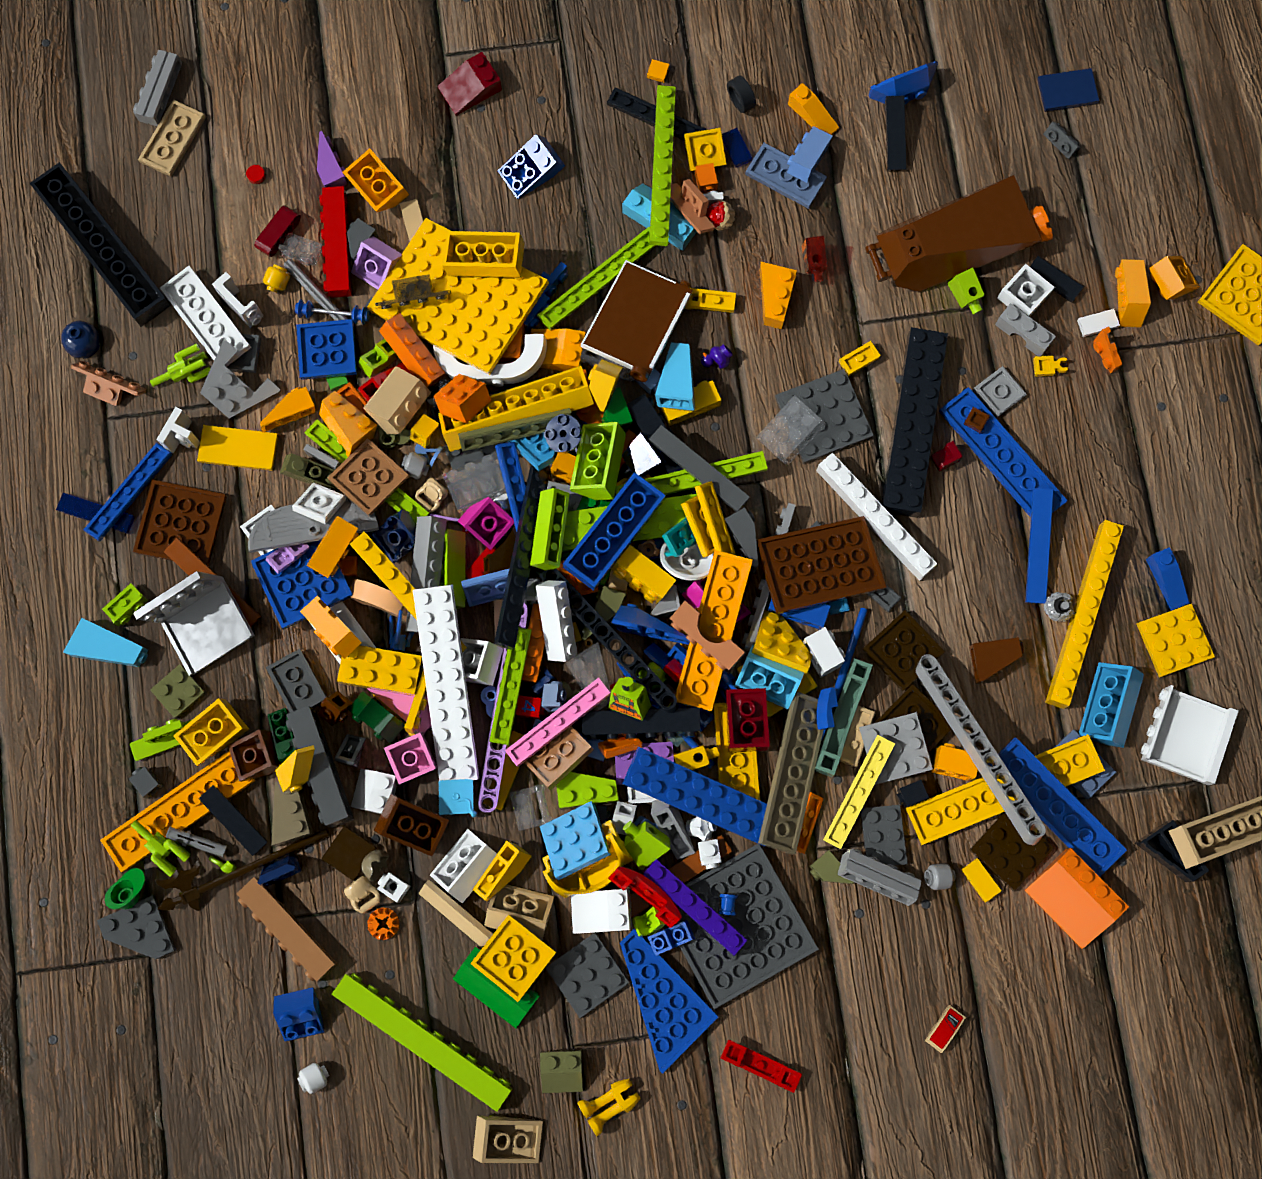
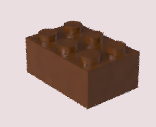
(411, 825)

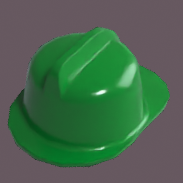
(126, 891)

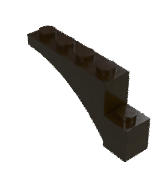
(501, 557)

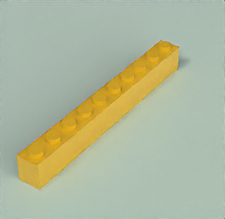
(1085, 611)

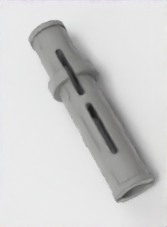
(173, 833)

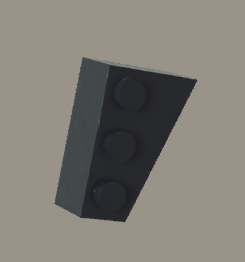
(1162, 848)

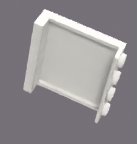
(1188, 736)

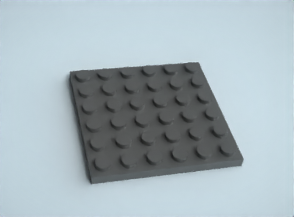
(763, 917)

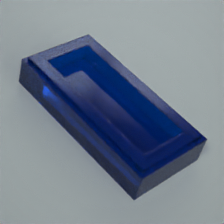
(736, 147)

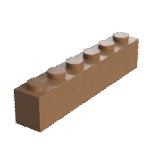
(286, 929)

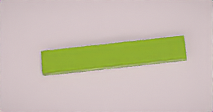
(510, 689)

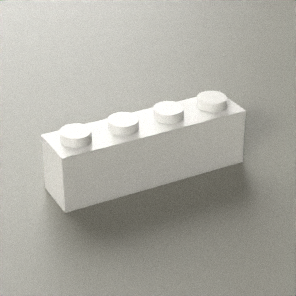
(556, 620)

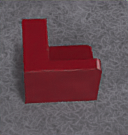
(947, 456)

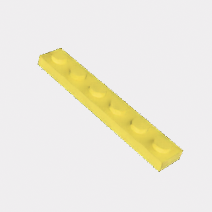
(859, 791)

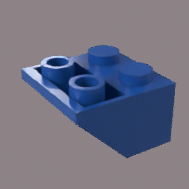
(298, 1014)

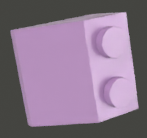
(374, 261)

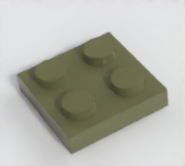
(178, 691)

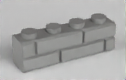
(157, 87)
(879, 877)

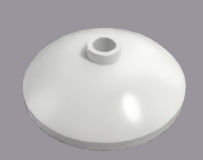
(689, 565)

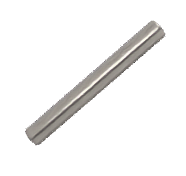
(312, 289)

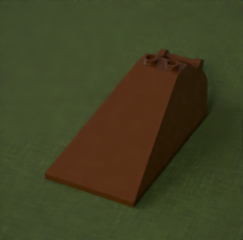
(956, 237)

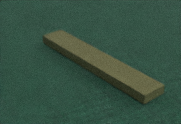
(507, 431)

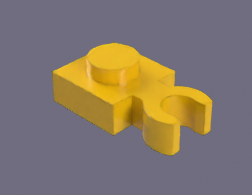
(1047, 366)

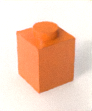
(706, 178)

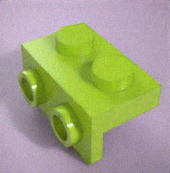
(124, 605)

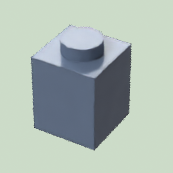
(651, 384)

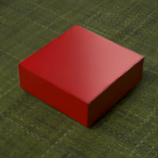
(673, 669)

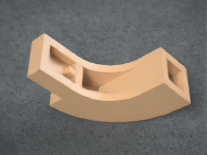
(377, 597)

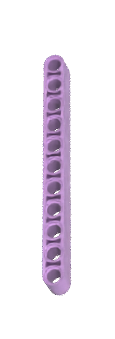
(491, 753)

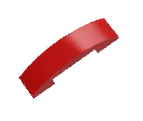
(649, 891)
(761, 1065)

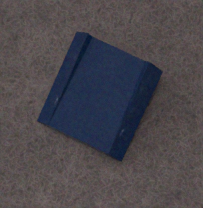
(396, 535)
(279, 870)

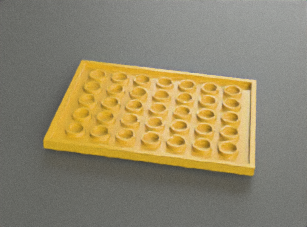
(478, 314)

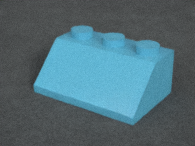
(779, 680)

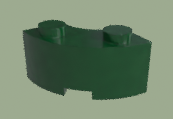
(377, 717)

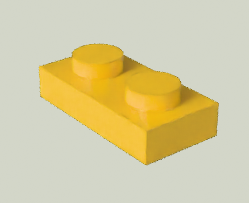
(859, 358)

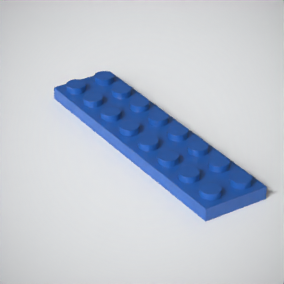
(999, 452)
(696, 794)
(1061, 810)

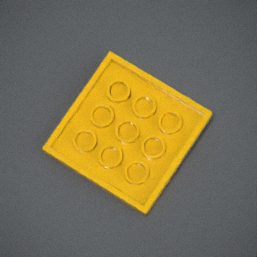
(1237, 294)

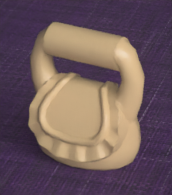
(434, 491)
(359, 890)

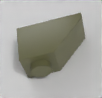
(827, 869)

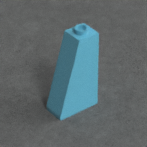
(676, 381)
(99, 644)

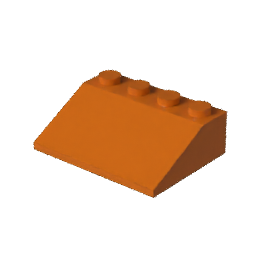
(1076, 898)

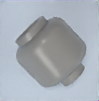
(415, 465)
(939, 876)

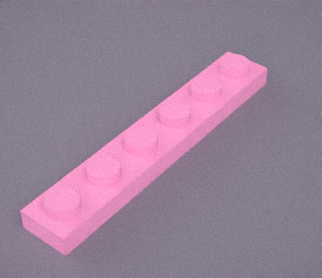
(558, 722)

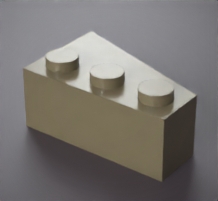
(289, 817)

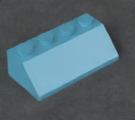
(638, 208)

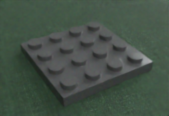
(838, 406)

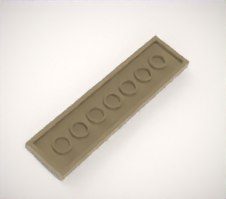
(792, 776)

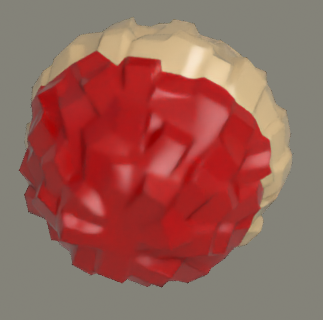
(721, 215)

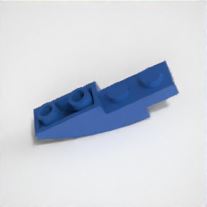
(557, 276)

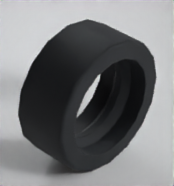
(741, 94)

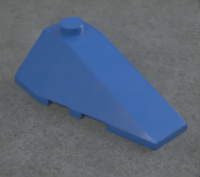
(636, 621)

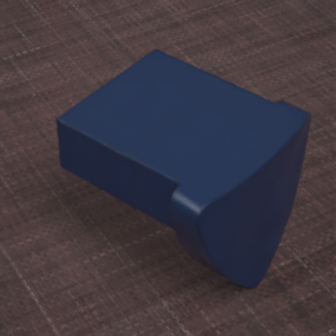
(547, 679)

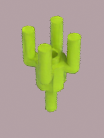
(184, 368)
(161, 848)

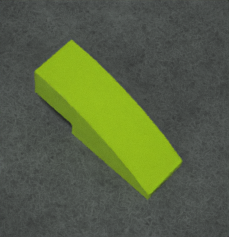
(377, 359)

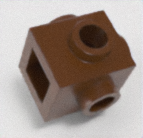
(335, 708)

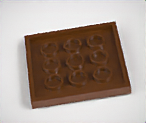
(179, 513)

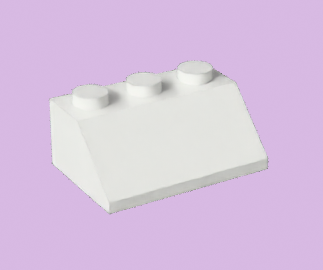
(463, 866)

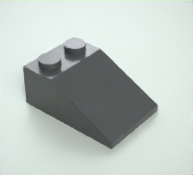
(743, 535)

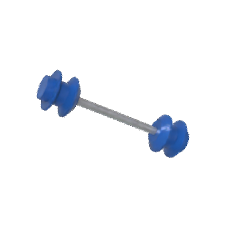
(307, 309)

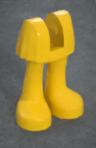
(591, 1107)

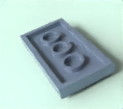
(771, 170)

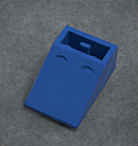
(531, 166)

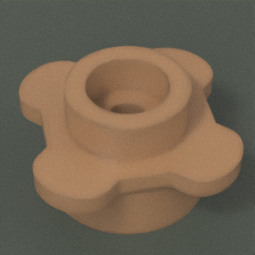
(651, 545)

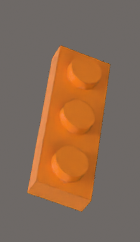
(812, 810)

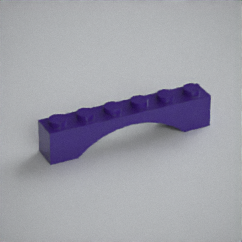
(695, 908)

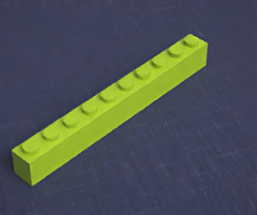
(422, 1041)

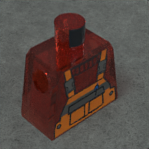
(814, 250)

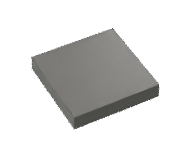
(999, 391)

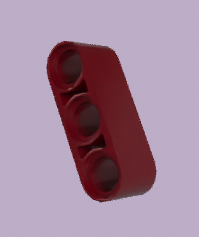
(277, 230)

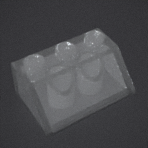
(475, 482)

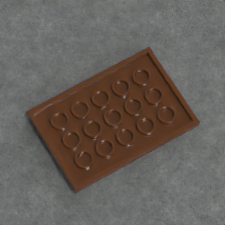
(820, 564)

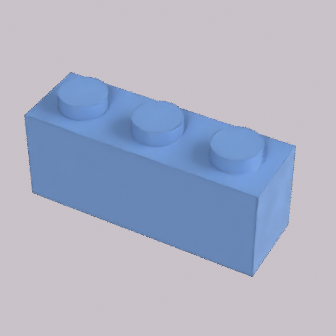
(808, 154)

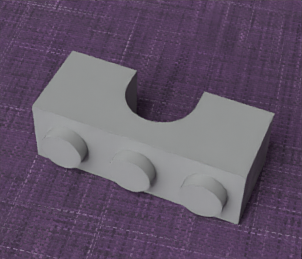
(1034, 334)

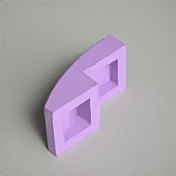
(286, 556)

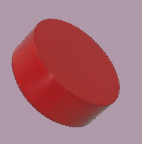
(255, 174)

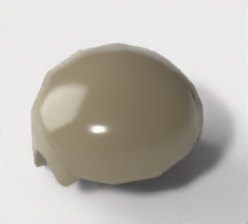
(373, 863)

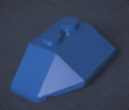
(911, 84)

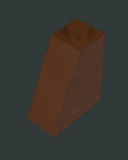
(994, 656)

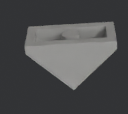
(667, 605)

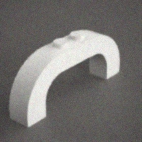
(510, 373)

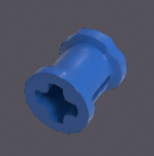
(728, 904)

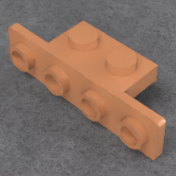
(692, 205)
(104, 385)

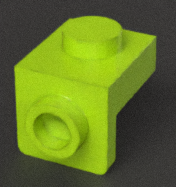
(648, 923)

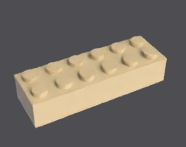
(1219, 833)

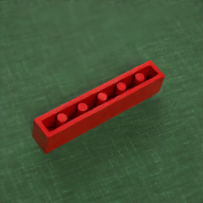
(336, 248)

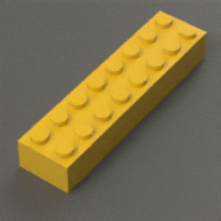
(535, 398)

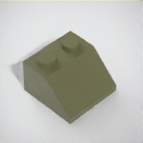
(561, 1071)

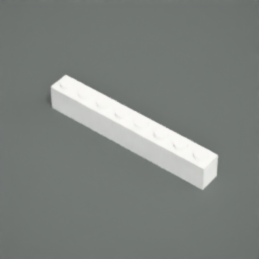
(876, 516)

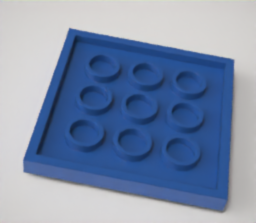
(298, 586)

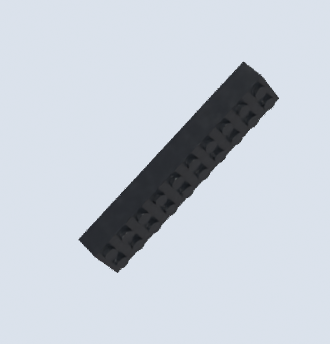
(100, 244)
(914, 422)

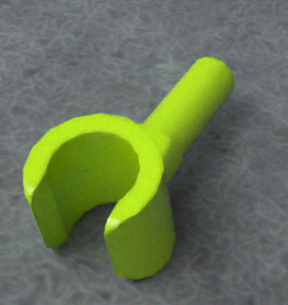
(227, 867)

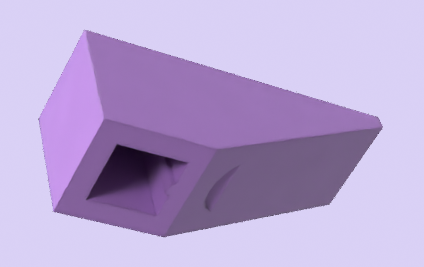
(327, 164)

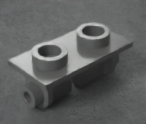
(1060, 140)

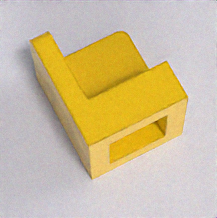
(423, 430)

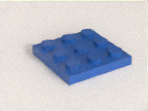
(326, 349)

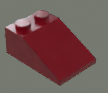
(470, 84)
(747, 720)

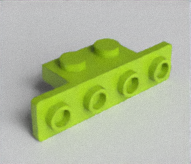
(157, 739)

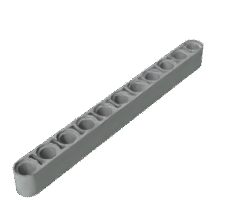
(980, 757)

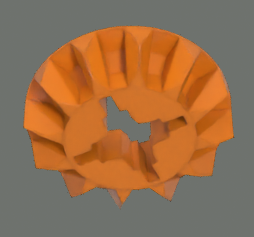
(383, 933)

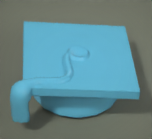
(456, 797)

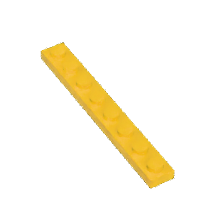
(387, 572)

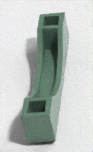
(843, 716)

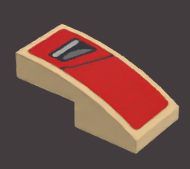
(945, 1029)

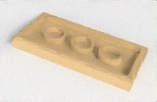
(172, 138)

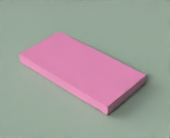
(401, 706)

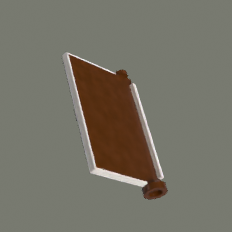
(637, 319)

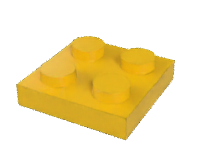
(705, 148)

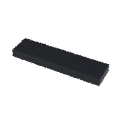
(895, 133)
(233, 820)

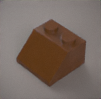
(254, 755)

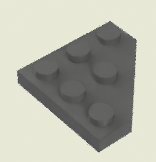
(139, 929)

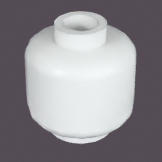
(313, 1078)

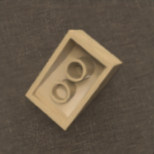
(507, 1140)

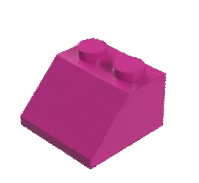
(486, 522)

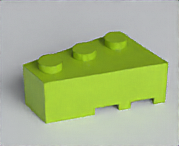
(580, 789)

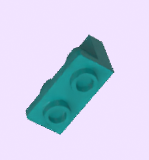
(679, 538)

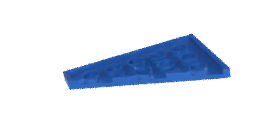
(667, 1003)

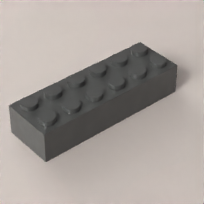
(323, 773)

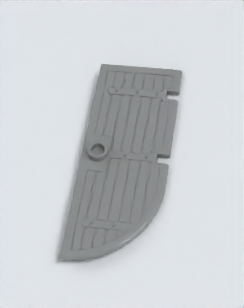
(287, 528)

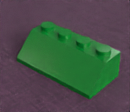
(493, 995)

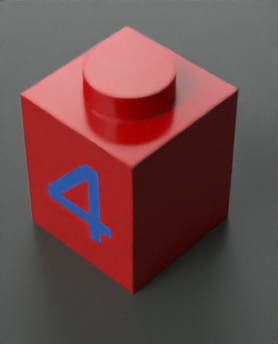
(529, 707)

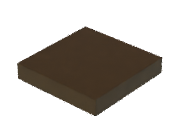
(348, 853)

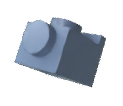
(553, 696)

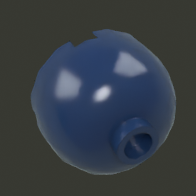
(80, 339)

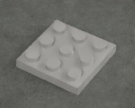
(910, 751)

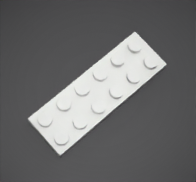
(203, 314)

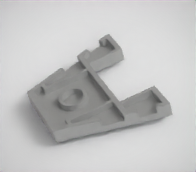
(227, 390)

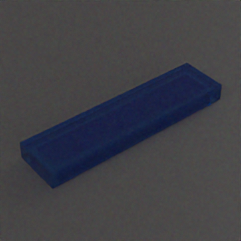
(87, 510)

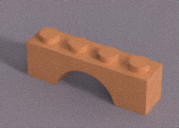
(688, 619)

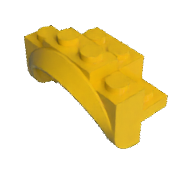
(595, 875)

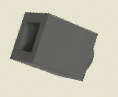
(145, 782)

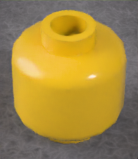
(276, 278)

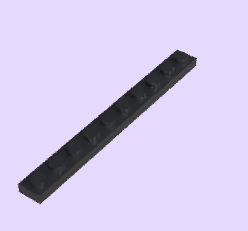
(520, 562)

